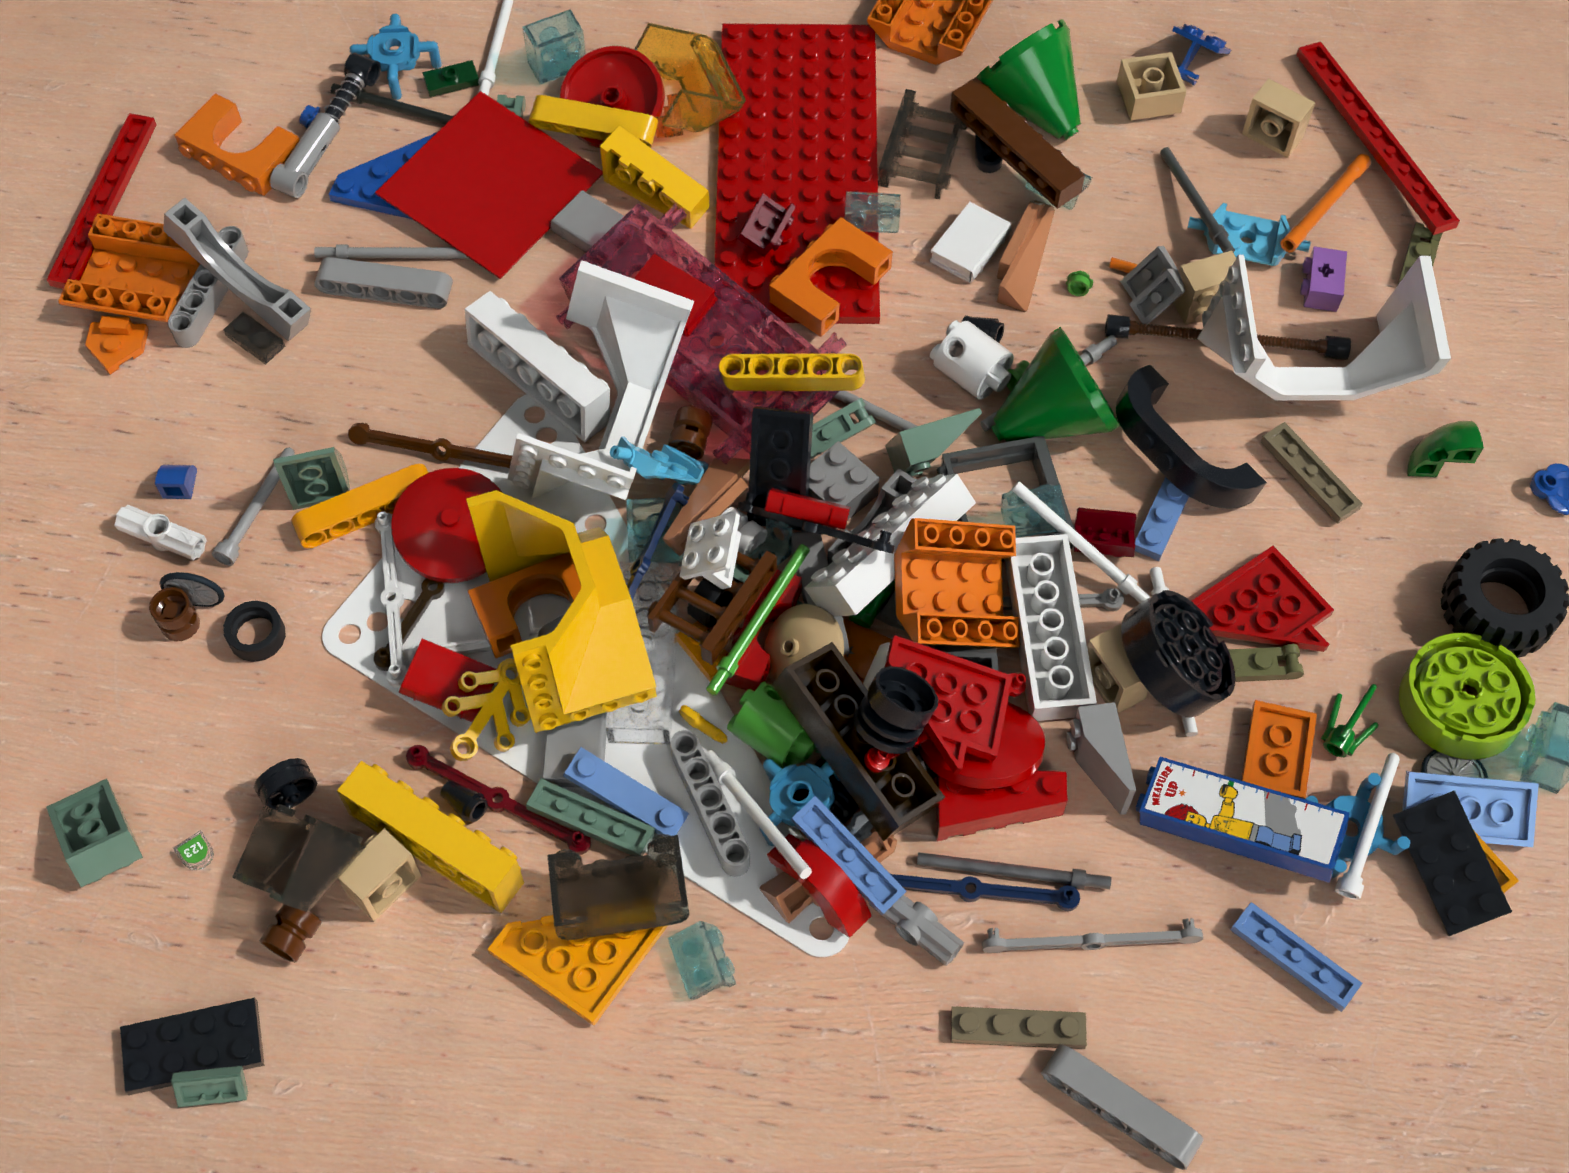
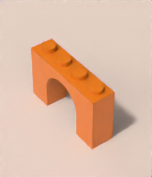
(212, 124)
(838, 246)
(499, 599)

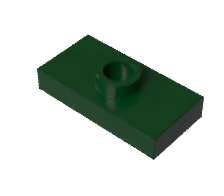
(451, 78)

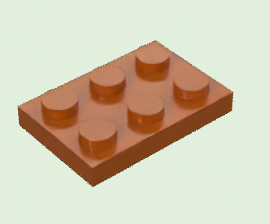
(1279, 748)

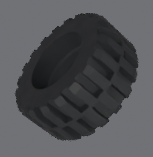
(1520, 569)

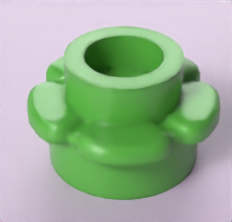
(1079, 283)

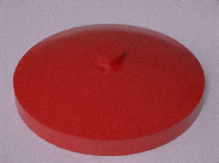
(615, 79)
(436, 526)
(1017, 758)

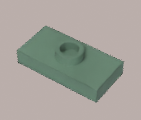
(209, 1086)

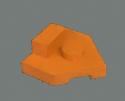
(116, 341)

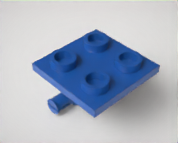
(1196, 35)

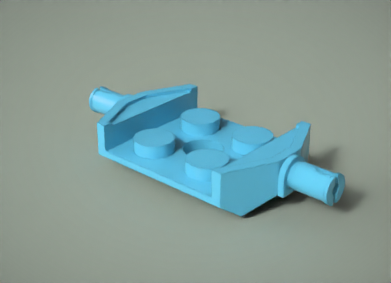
(1263, 232)
(660, 464)

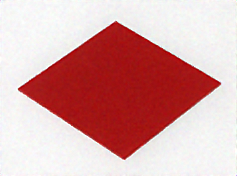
(489, 184)

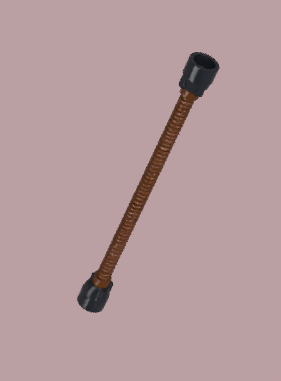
(1331, 346)

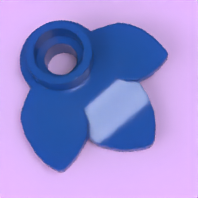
(1553, 486)

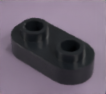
(986, 158)

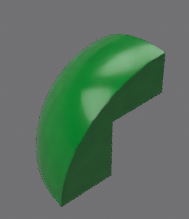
(1449, 443)

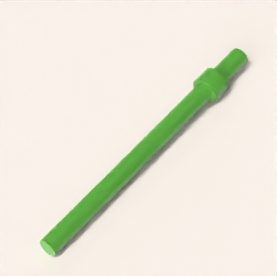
(729, 663)

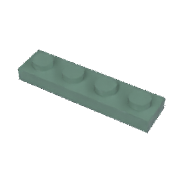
(590, 818)

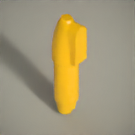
(697, 721)

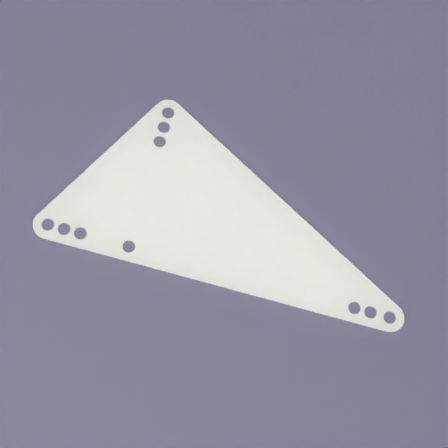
(454, 620)

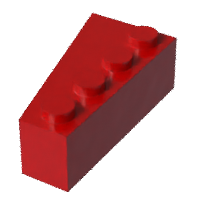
(977, 809)

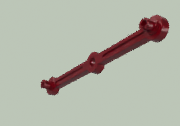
(419, 757)

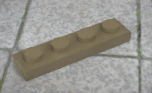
(1311, 472)
(1018, 1027)

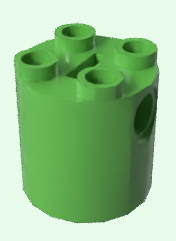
(771, 727)

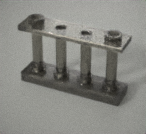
(904, 129)

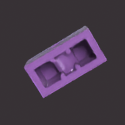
(1324, 279)

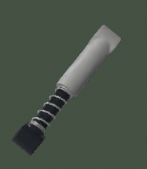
(293, 175)

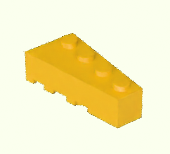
(650, 177)

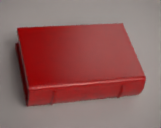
(674, 280)
(807, 508)
(435, 677)

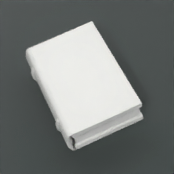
(970, 242)

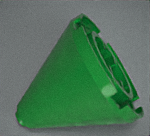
(1039, 80)
(1054, 397)

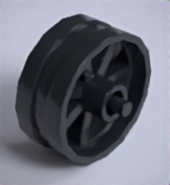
(286, 784)

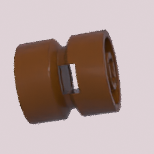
(691, 431)
(174, 614)
(289, 933)

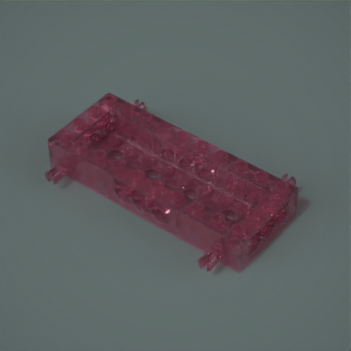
(734, 316)

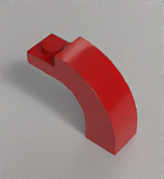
(828, 885)

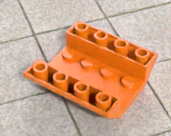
(928, 28)
(131, 270)
(953, 583)

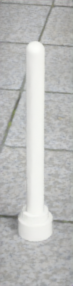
(1351, 883)

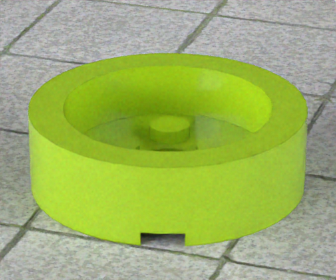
(1459, 721)

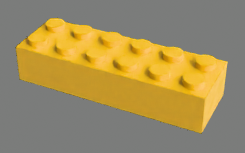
(432, 836)

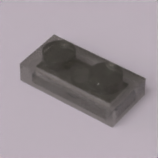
(254, 338)

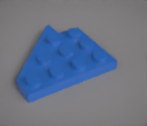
(358, 185)

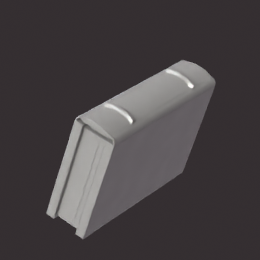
(584, 221)
(565, 741)

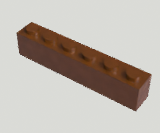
(1017, 142)

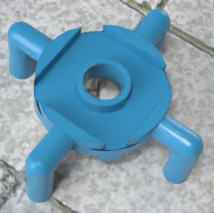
(400, 59)
(789, 780)
(1358, 808)

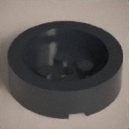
(1177, 654)

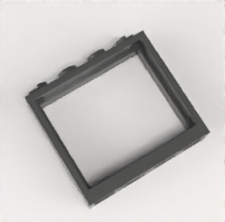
(1003, 454)

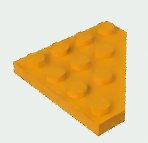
(575, 972)

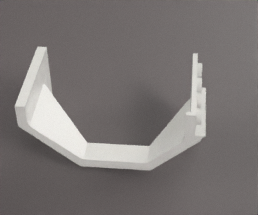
(638, 339)
(1407, 349)

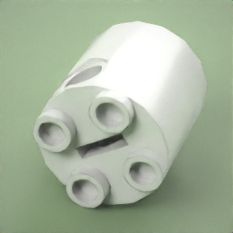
(973, 359)

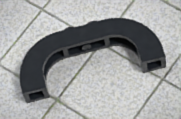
(1173, 455)

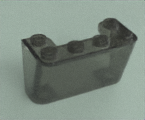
(296, 857)
(618, 893)

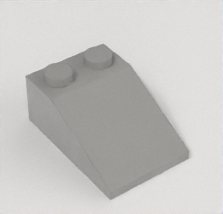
(1102, 752)

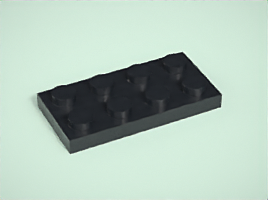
(779, 455)
(1452, 863)
(191, 1042)

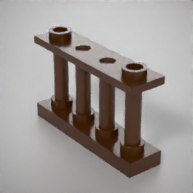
(727, 618)

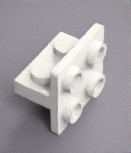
(712, 549)

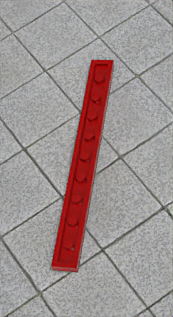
(1378, 139)

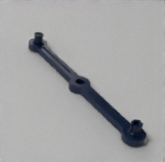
(643, 562)
(1066, 898)

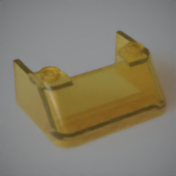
(699, 65)

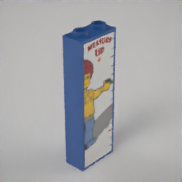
(1243, 818)

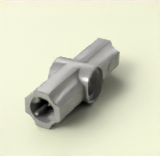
(921, 926)

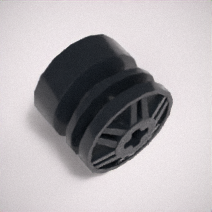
(895, 710)

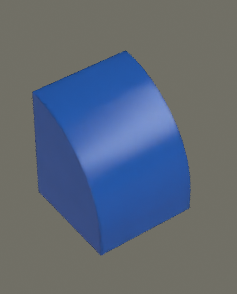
(176, 481)

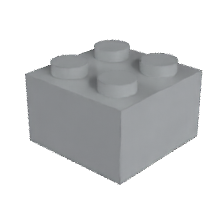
(842, 479)

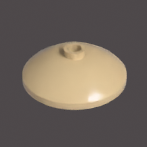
(804, 627)

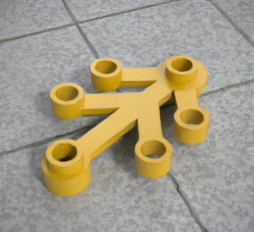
(491, 705)

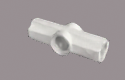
(173, 538)

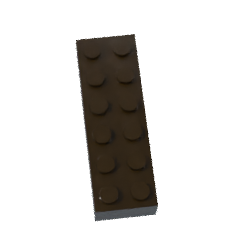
(823, 699)

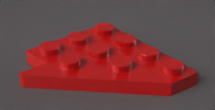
(1267, 604)
(969, 700)

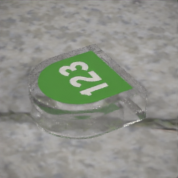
(195, 851)

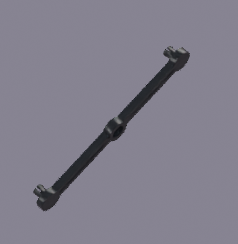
(881, 544)

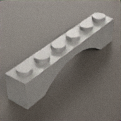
(271, 302)

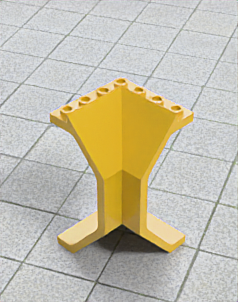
(597, 649)

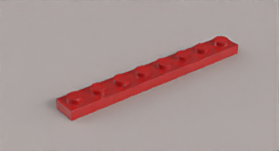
(103, 197)

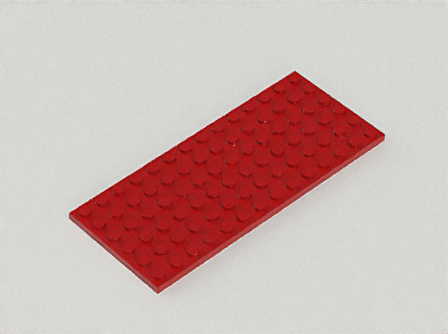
(799, 142)

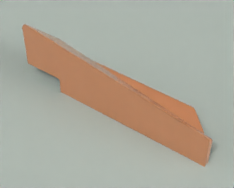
(1023, 256)
(710, 498)
(792, 898)

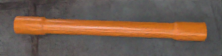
(1299, 232)

